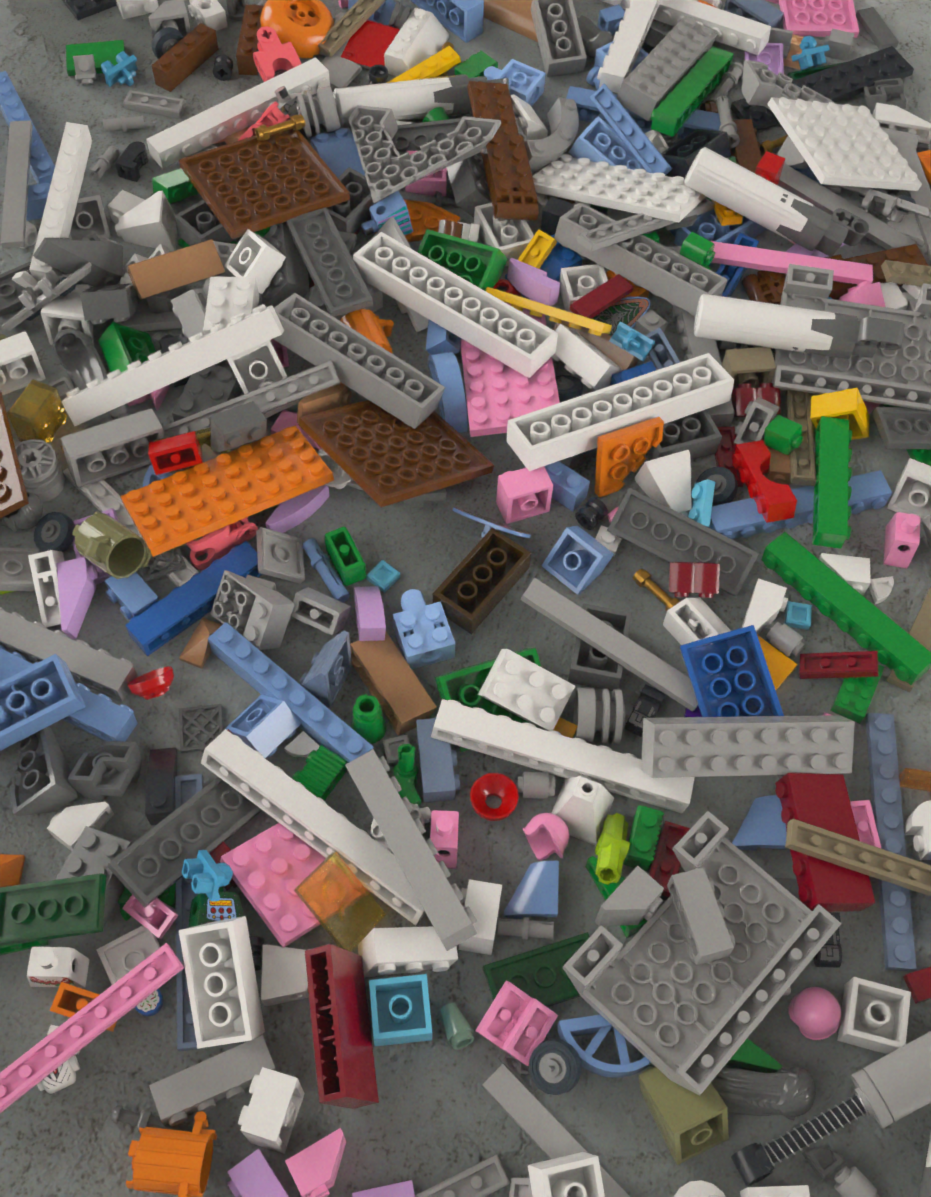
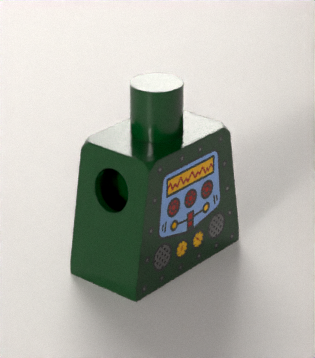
(206, 911)

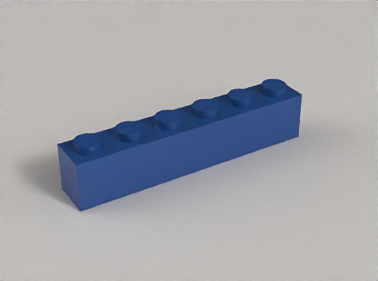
(190, 601)

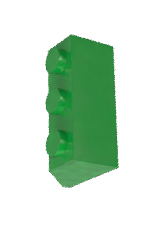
(124, 346)

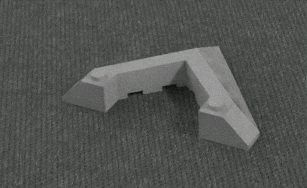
(761, 85)
(389, 171)

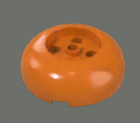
(298, 22)

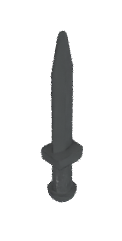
(437, 199)
(146, 1119)

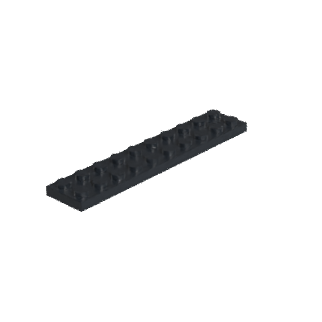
(836, 82)

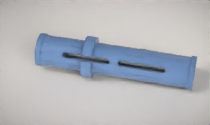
(321, 563)

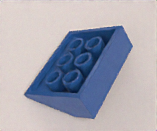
(731, 675)

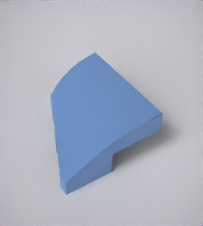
(762, 826)
(536, 892)

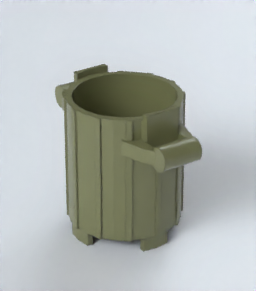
(111, 545)

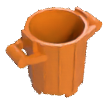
(370, 326)
(173, 1159)

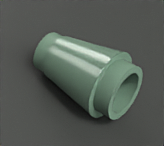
(457, 1029)

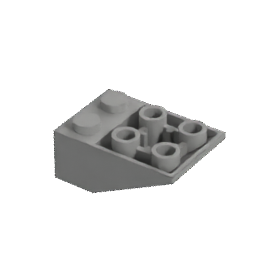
(252, 610)

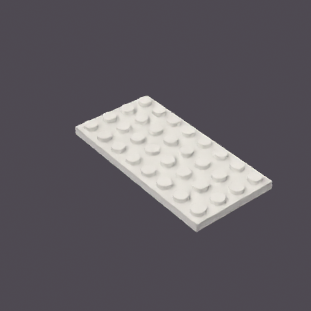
(617, 188)

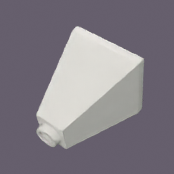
(149, 223)
(65, 314)
(668, 481)
(583, 807)

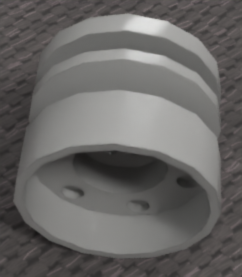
(318, 111)
(40, 469)
(599, 715)

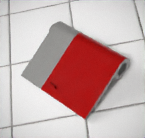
(367, 44)

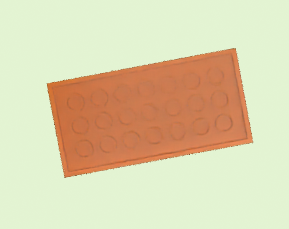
(225, 489)

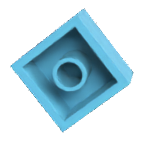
(400, 1010)

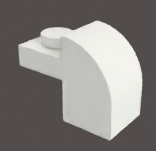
(920, 825)

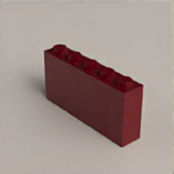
(824, 803)
(341, 1028)

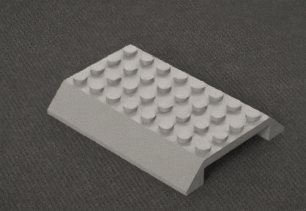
(888, 377)
(699, 1015)

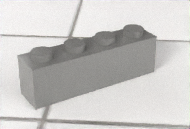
(210, 1081)

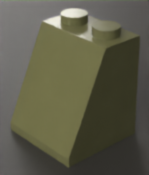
(685, 1120)

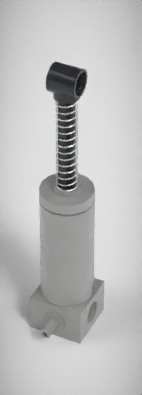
(883, 1091)

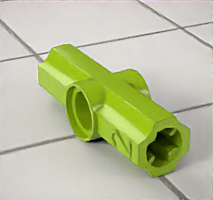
(612, 848)

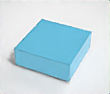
(383, 576)
(798, 615)

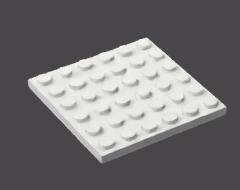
(844, 144)

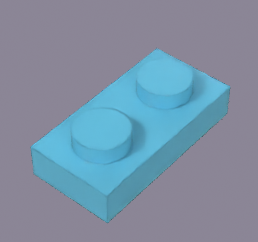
(702, 502)

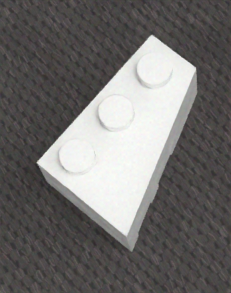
(404, 951)

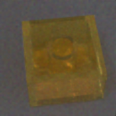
(37, 412)

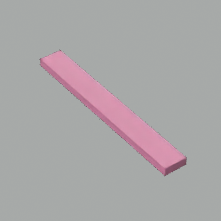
(779, 261)
(87, 1024)

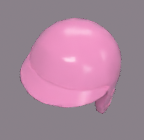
(547, 835)
(815, 1013)

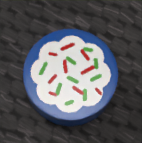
(151, 1004)

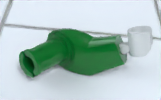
(406, 775)

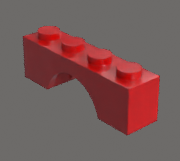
(772, 499)

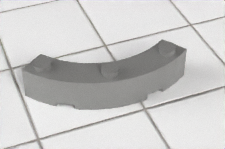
(563, 128)

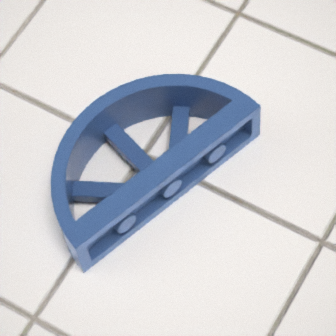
(452, 406)
(601, 1027)

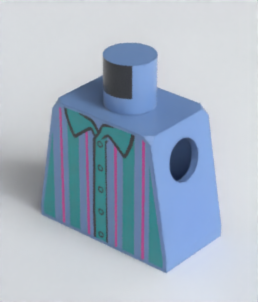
(389, 207)

